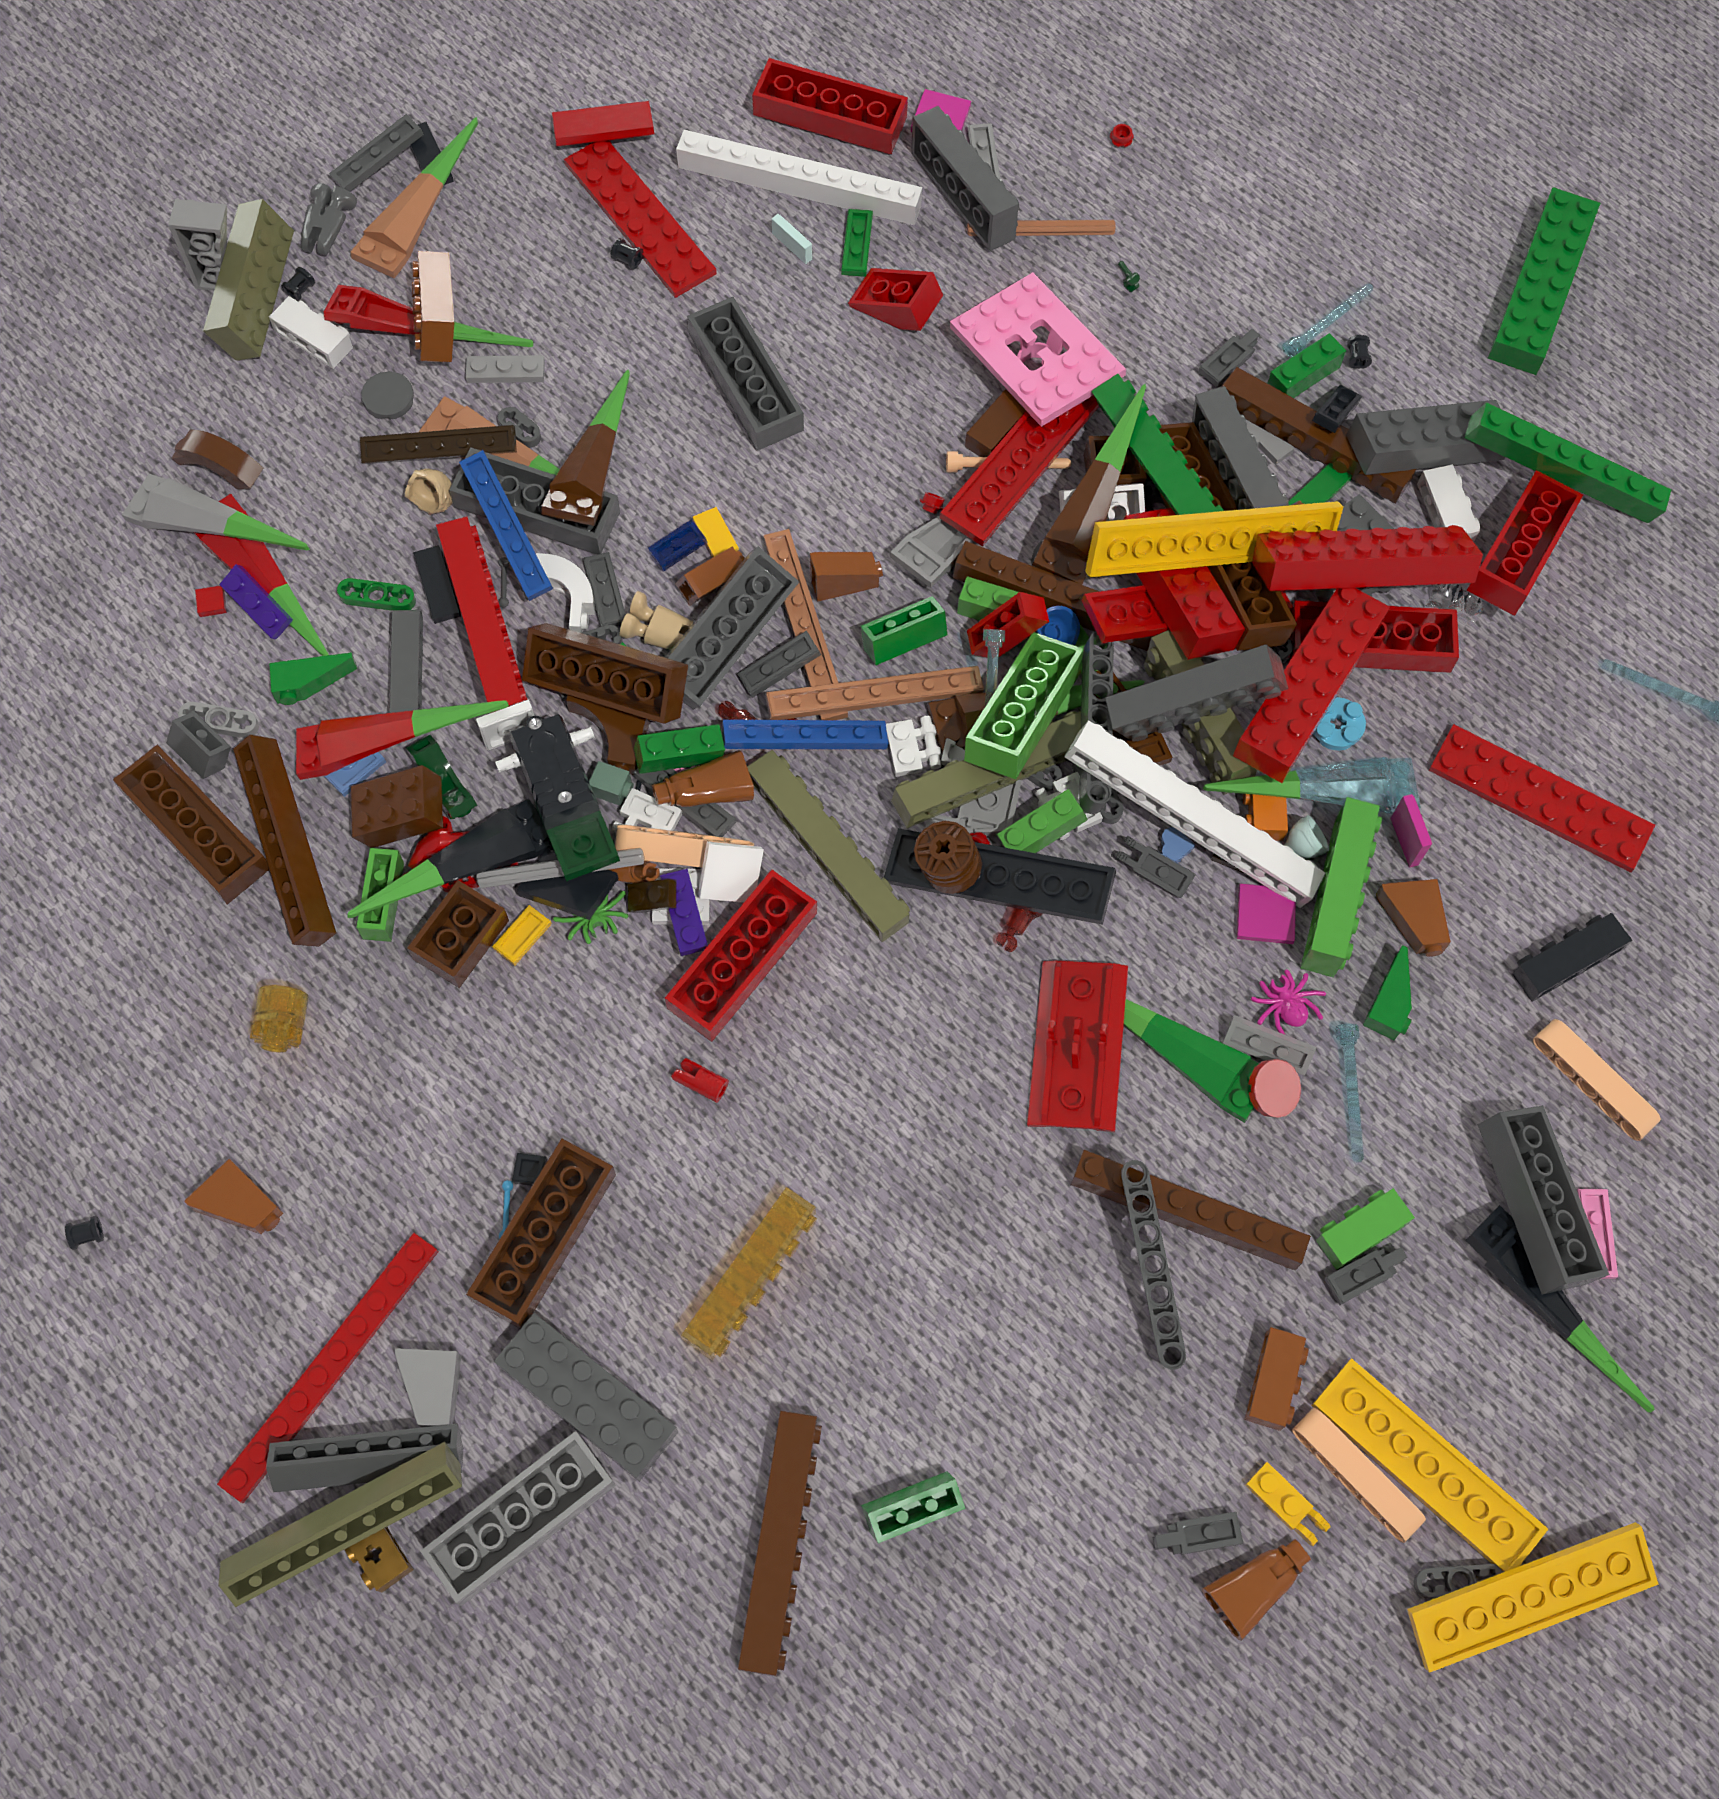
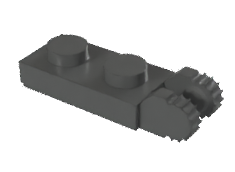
(1158, 868)

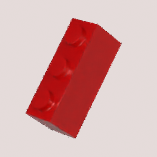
(1017, 616)

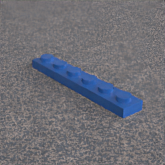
(506, 525)
(804, 734)

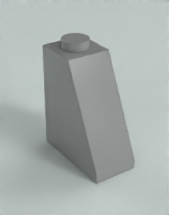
(430, 1383)

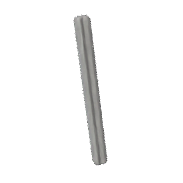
(548, 870)

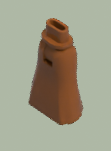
(716, 781)
(1255, 1587)

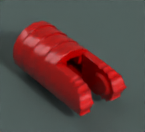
(701, 1080)

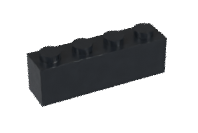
(1572, 956)

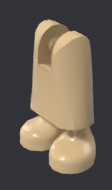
(663, 625)

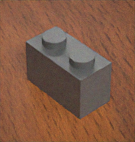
(198, 744)

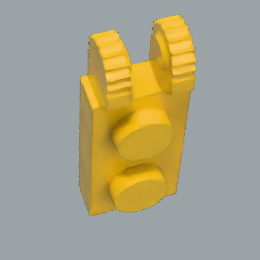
(1285, 1502)

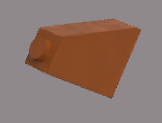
(843, 573)
(709, 575)
(1417, 913)
(235, 1200)

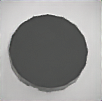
(387, 395)

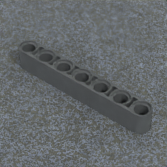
(1095, 708)
(1162, 1276)

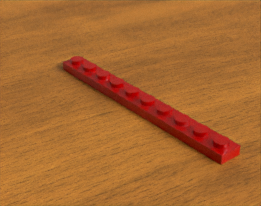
(329, 1365)

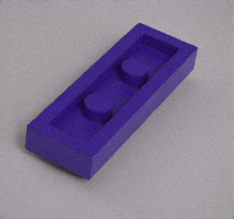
(256, 601)
(686, 916)

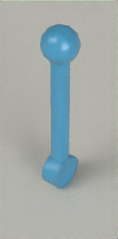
(507, 1186)

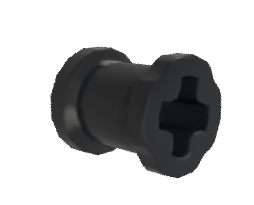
(626, 253)
(298, 283)
(1359, 352)
(84, 1232)

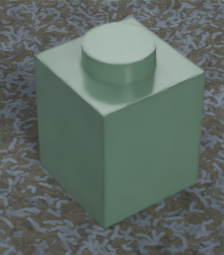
(611, 783)

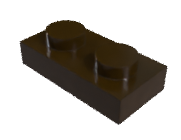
(652, 896)

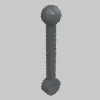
(503, 563)

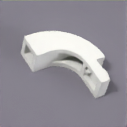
(573, 583)

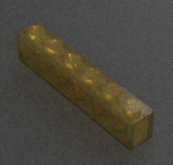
(749, 1274)

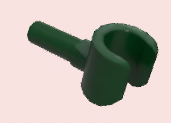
(1131, 280)

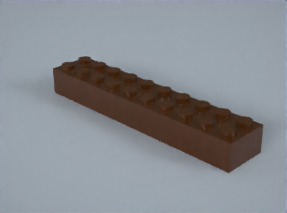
(1260, 610)

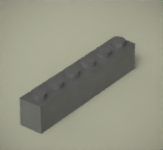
(353, 1457)

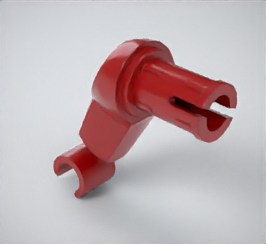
(432, 844)

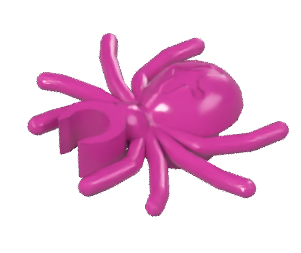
(1288, 1001)

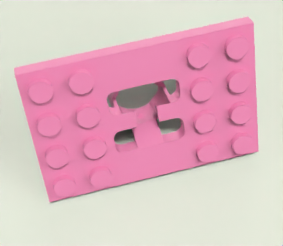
(1063, 378)

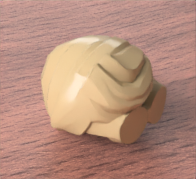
(429, 490)

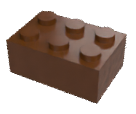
(396, 807)
(458, 934)

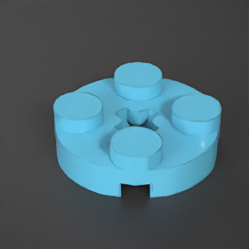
(1350, 733)

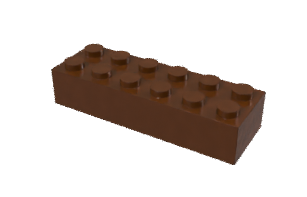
(605, 672)
(192, 824)
(541, 1234)

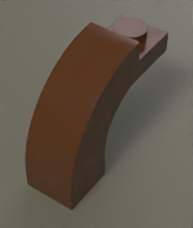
(219, 456)

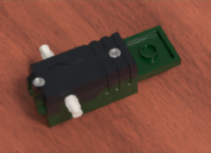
(562, 793)

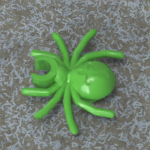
(598, 919)

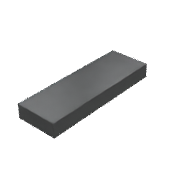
(605, 589)
(779, 664)

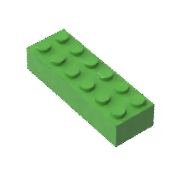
(1023, 705)
(1341, 887)

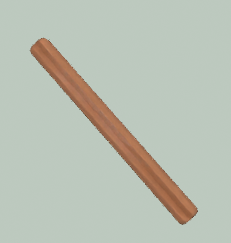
(1061, 227)

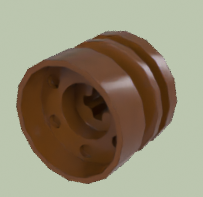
(949, 871)

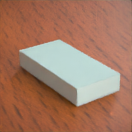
(792, 238)

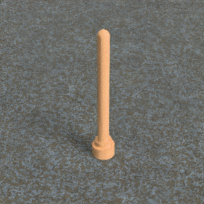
(956, 462)

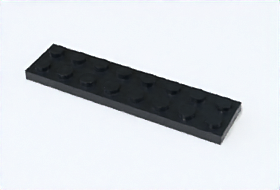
(1017, 880)

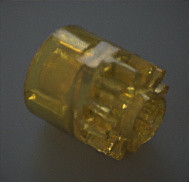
(279, 1017)

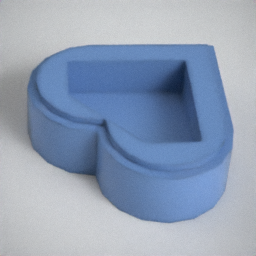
(1175, 844)

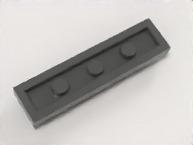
(376, 153)
(708, 817)

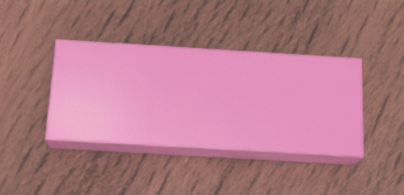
(1598, 1213)

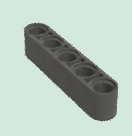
(406, 660)

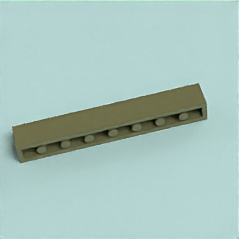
(964, 782)
(828, 846)
(340, 1524)

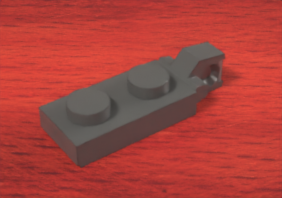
(1228, 357)
(1364, 1274)
(1201, 1534)

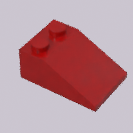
(898, 297)

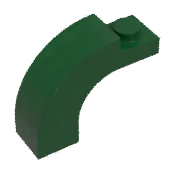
(455, 797)

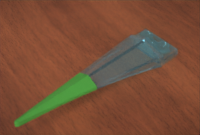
(1370, 780)

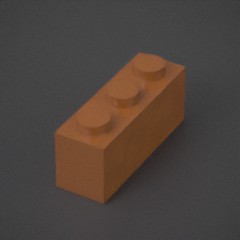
(1276, 1379)

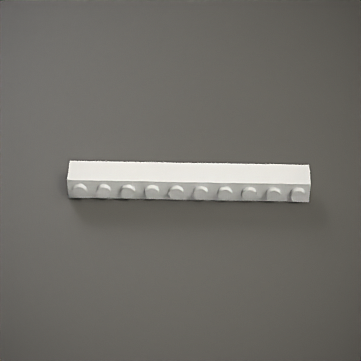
(799, 177)
(1194, 814)

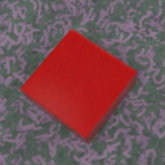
(210, 601)

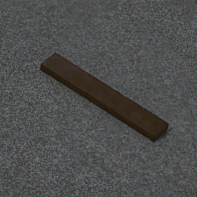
(437, 444)

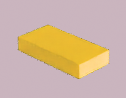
(715, 531)
(522, 935)

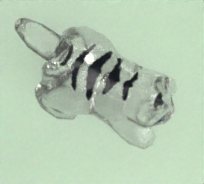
(1455, 597)

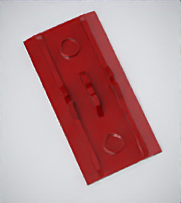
(1078, 1045)

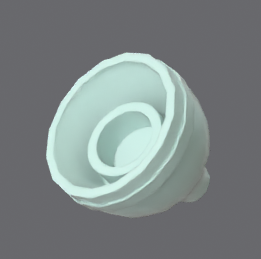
(1307, 838)

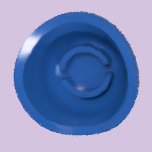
(1062, 625)

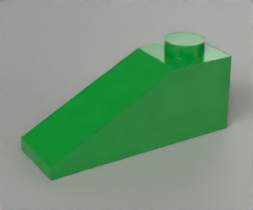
(304, 677)
(1393, 1001)

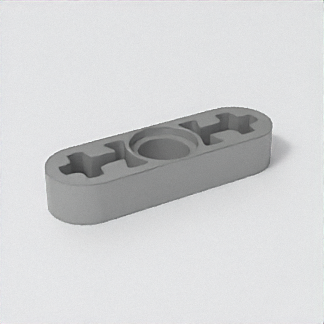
(228, 727)

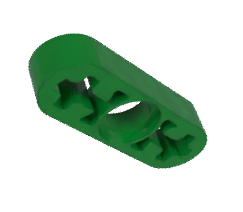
(369, 586)

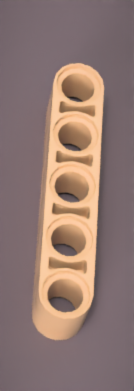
(668, 845)
(1597, 1079)
(1359, 1475)

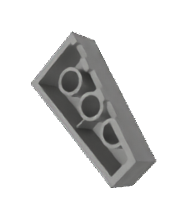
(201, 239)

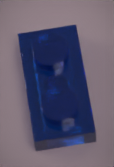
(677, 545)

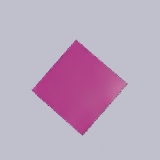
(953, 106)
(1411, 830)
(1265, 915)

